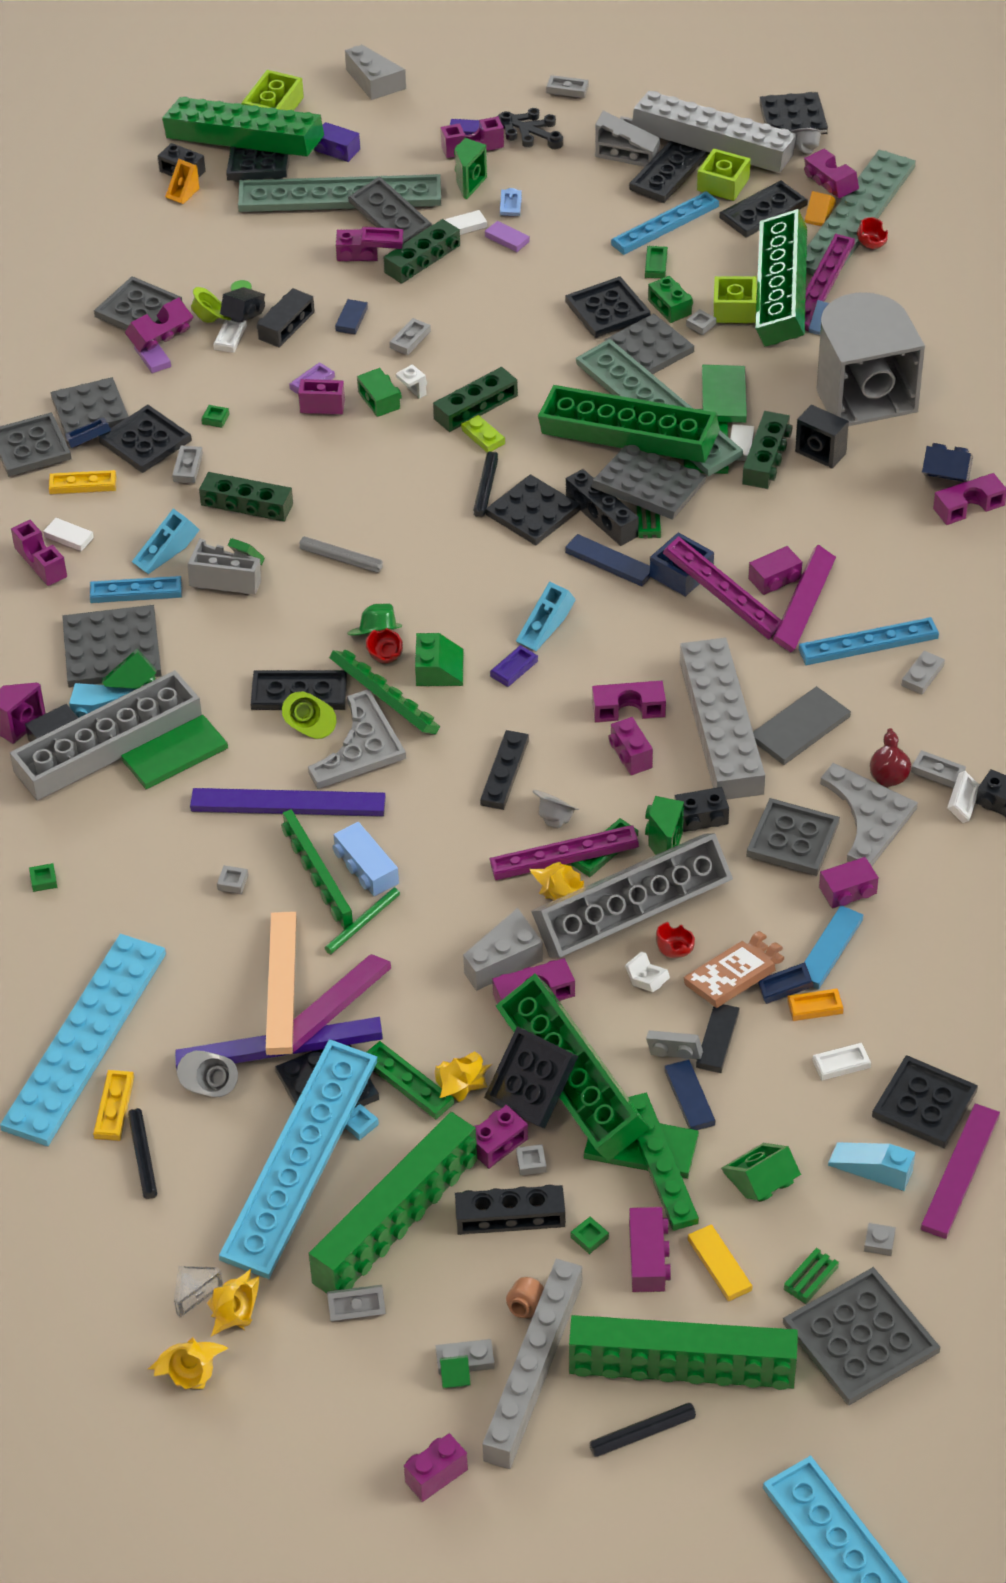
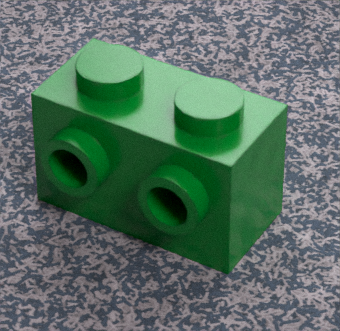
(670, 299)

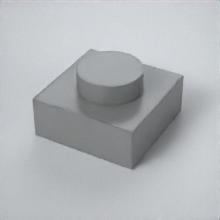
(701, 322)
(232, 879)
(531, 1159)
(879, 1239)

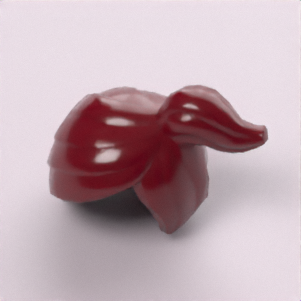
(889, 763)

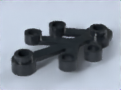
(509, 120)

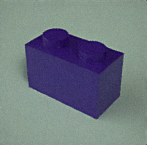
(338, 142)

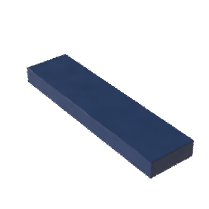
(608, 559)

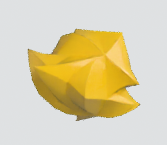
(557, 880)
(461, 1076)
(234, 1302)
(188, 1363)

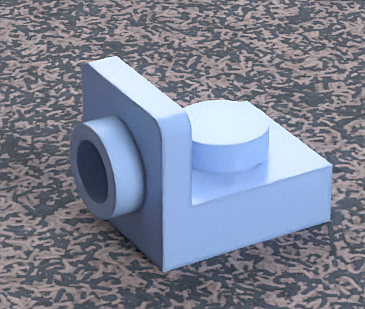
(510, 202)

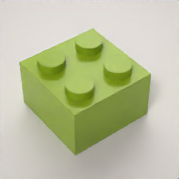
(723, 174)
(735, 299)

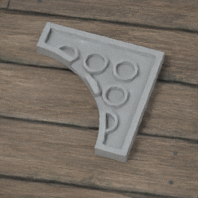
(366, 747)
(876, 811)

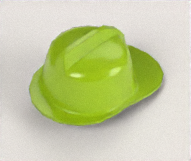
(206, 305)
(309, 715)

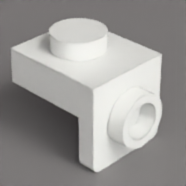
(414, 380)
(644, 974)

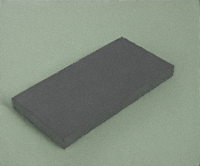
(388, 209)
(800, 725)

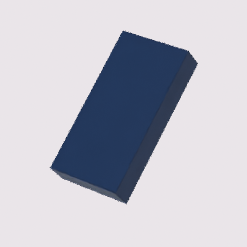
(351, 316)
(87, 432)
(785, 983)

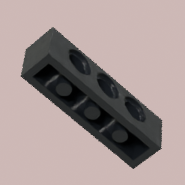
(602, 508)
(502, 1219)

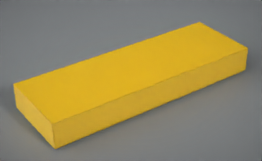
(82, 482)
(113, 1105)
(720, 1262)

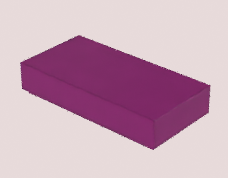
(382, 237)

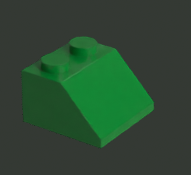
(470, 166)
(438, 661)
(131, 672)
(664, 824)
(763, 1171)

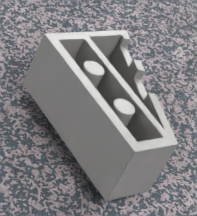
(374, 72)
(623, 141)
(222, 570)
(503, 950)

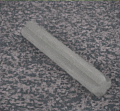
(341, 554)

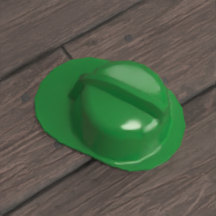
(376, 618)

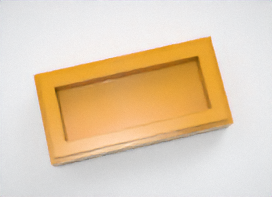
(815, 1004)

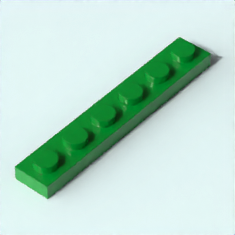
(389, 694)
(319, 874)
(663, 1168)

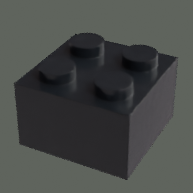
(821, 436)

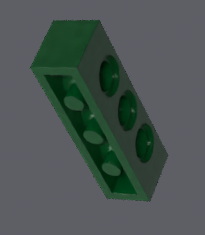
(422, 251)
(475, 398)
(767, 449)
(246, 496)

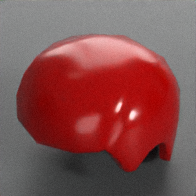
(874, 234)
(384, 645)
(674, 941)

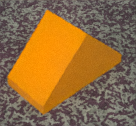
(183, 182)
(819, 208)

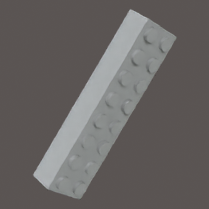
(710, 129)
(722, 718)
(104, 735)
(631, 895)

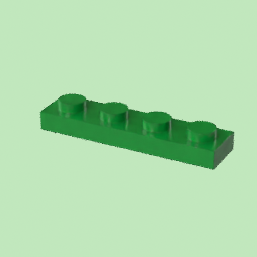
(410, 1081)

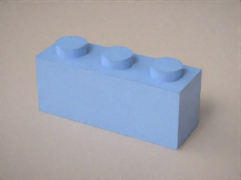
(365, 859)

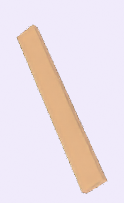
(281, 984)

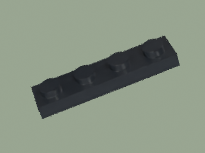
(504, 770)

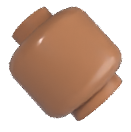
(524, 1297)

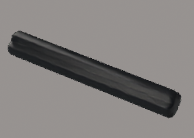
(485, 484)
(142, 1153)
(642, 1429)

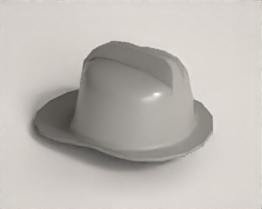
(807, 139)
(554, 810)
(207, 1073)

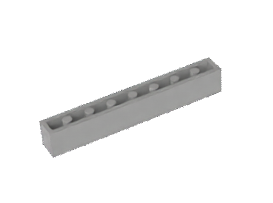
(532, 1364)

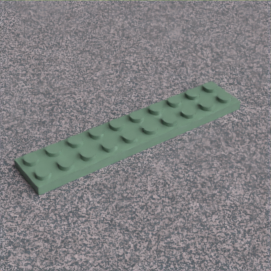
(876, 189)
(331, 192)
(628, 378)

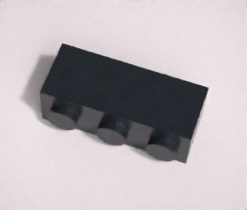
(285, 317)

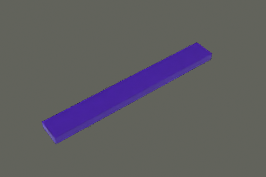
(283, 800)
(255, 1047)

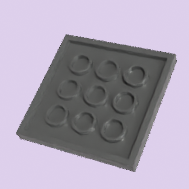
(649, 481)
(104, 638)
(861, 1335)

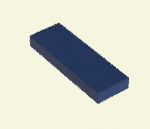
(689, 1095)

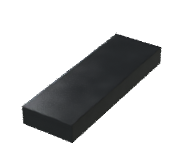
(718, 1038)

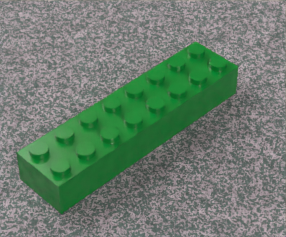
(243, 126)
(781, 278)
(629, 421)
(591, 1090)
(394, 1205)
(683, 1352)

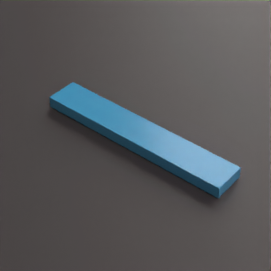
(664, 223)
(868, 641)

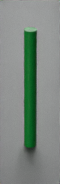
(362, 920)

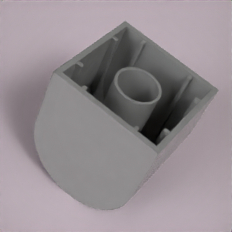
(869, 359)

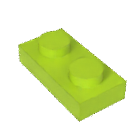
(483, 433)

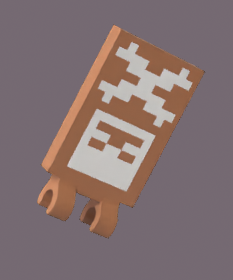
(735, 970)

